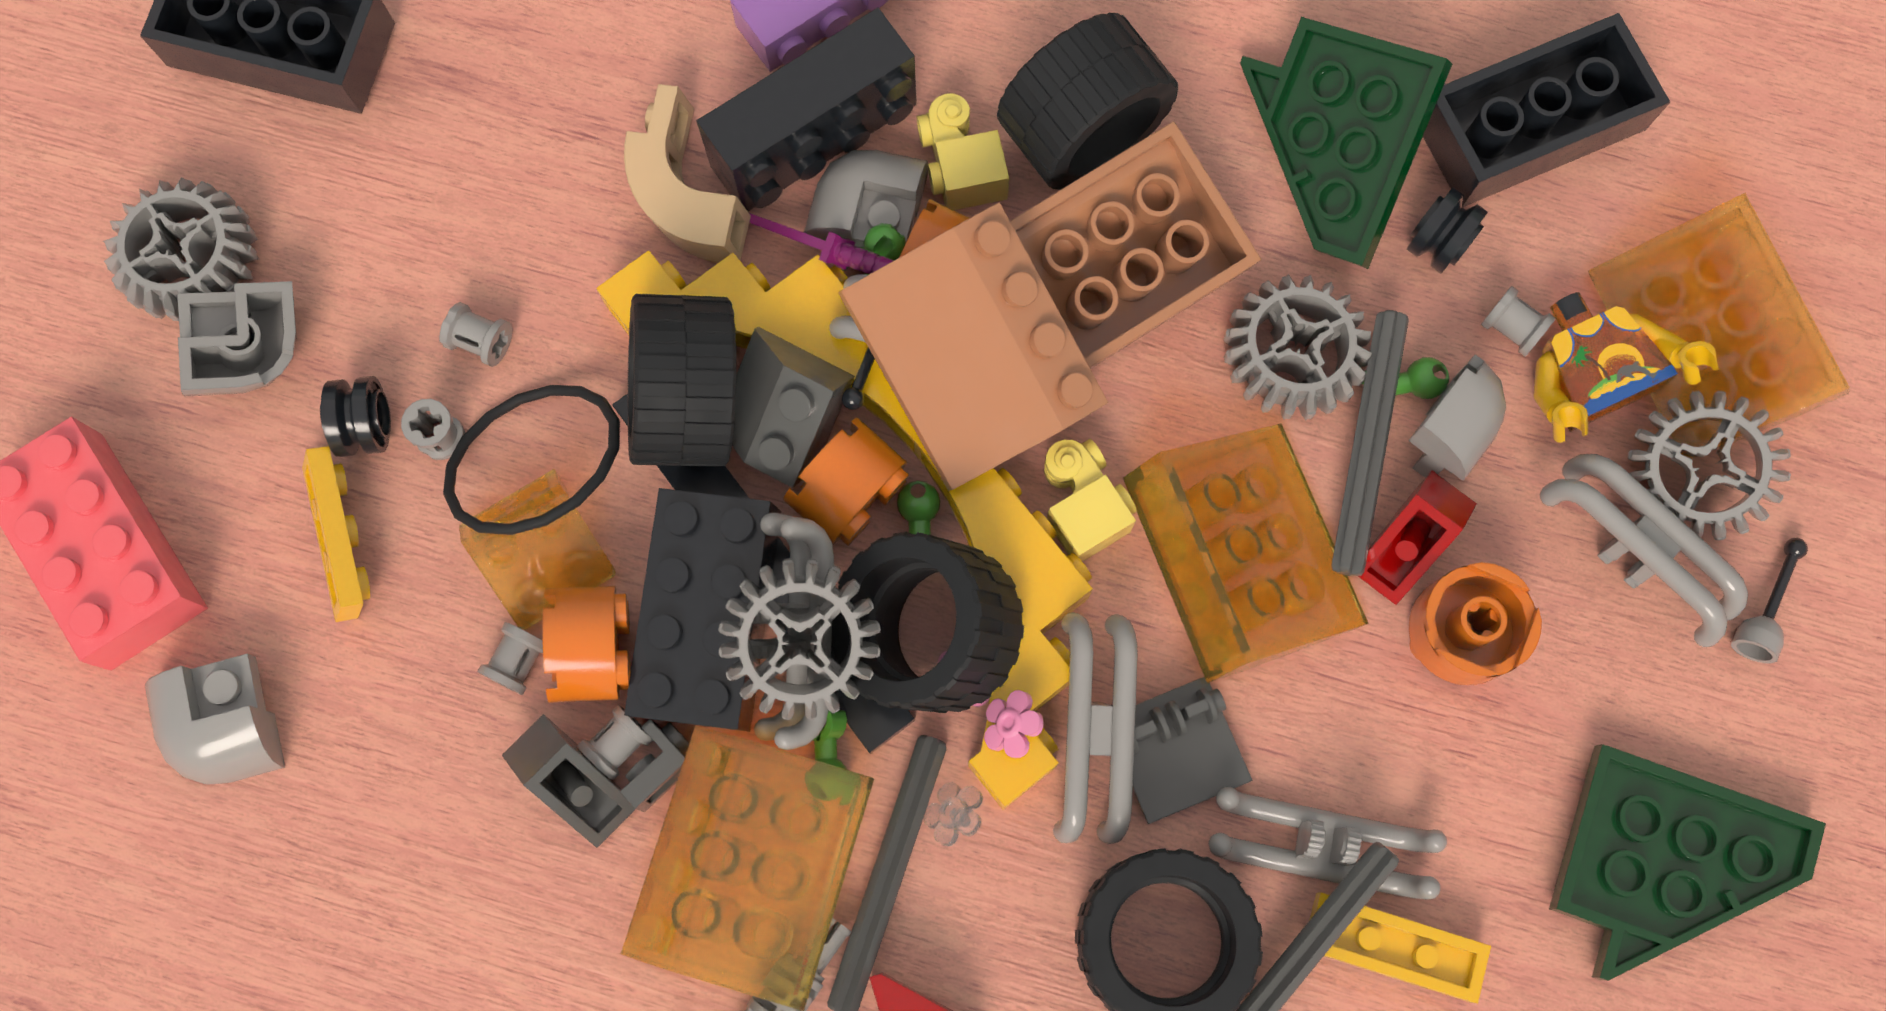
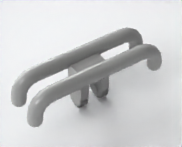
(1653, 540)
(805, 541)
(1099, 729)
(1325, 843)

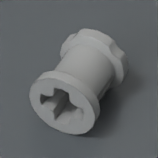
(1518, 321)
(476, 334)
(418, 423)
(513, 658)
(614, 743)

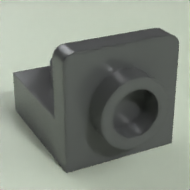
(652, 775)

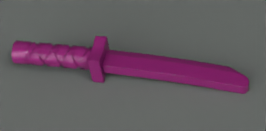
(834, 250)

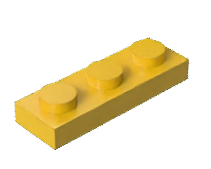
(335, 533)
(1411, 952)

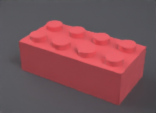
(92, 546)

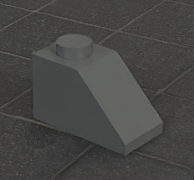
(567, 781)

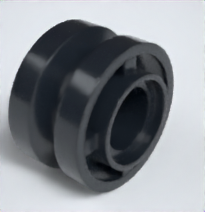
(1447, 230)
(355, 416)

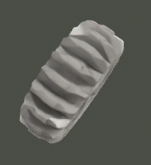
(150, 252)
(1283, 310)
(1731, 422)
(820, 660)

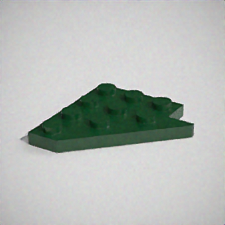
(1346, 128)
(1672, 857)

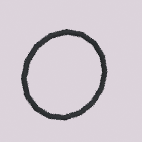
(560, 510)

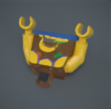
(1608, 363)

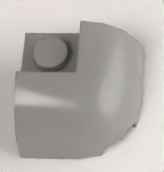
(867, 191)
(235, 338)
(1461, 421)
(214, 721)

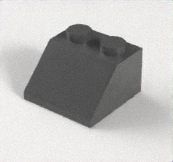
(784, 406)

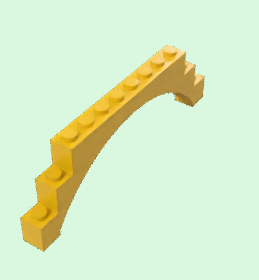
(985, 507)

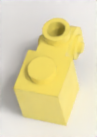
(966, 167)
(1096, 510)

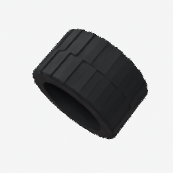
(1086, 98)
(681, 380)
(984, 634)
(1219, 889)

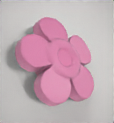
(1012, 724)

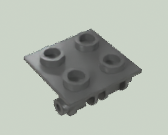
(1183, 750)

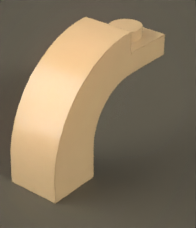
(692, 219)

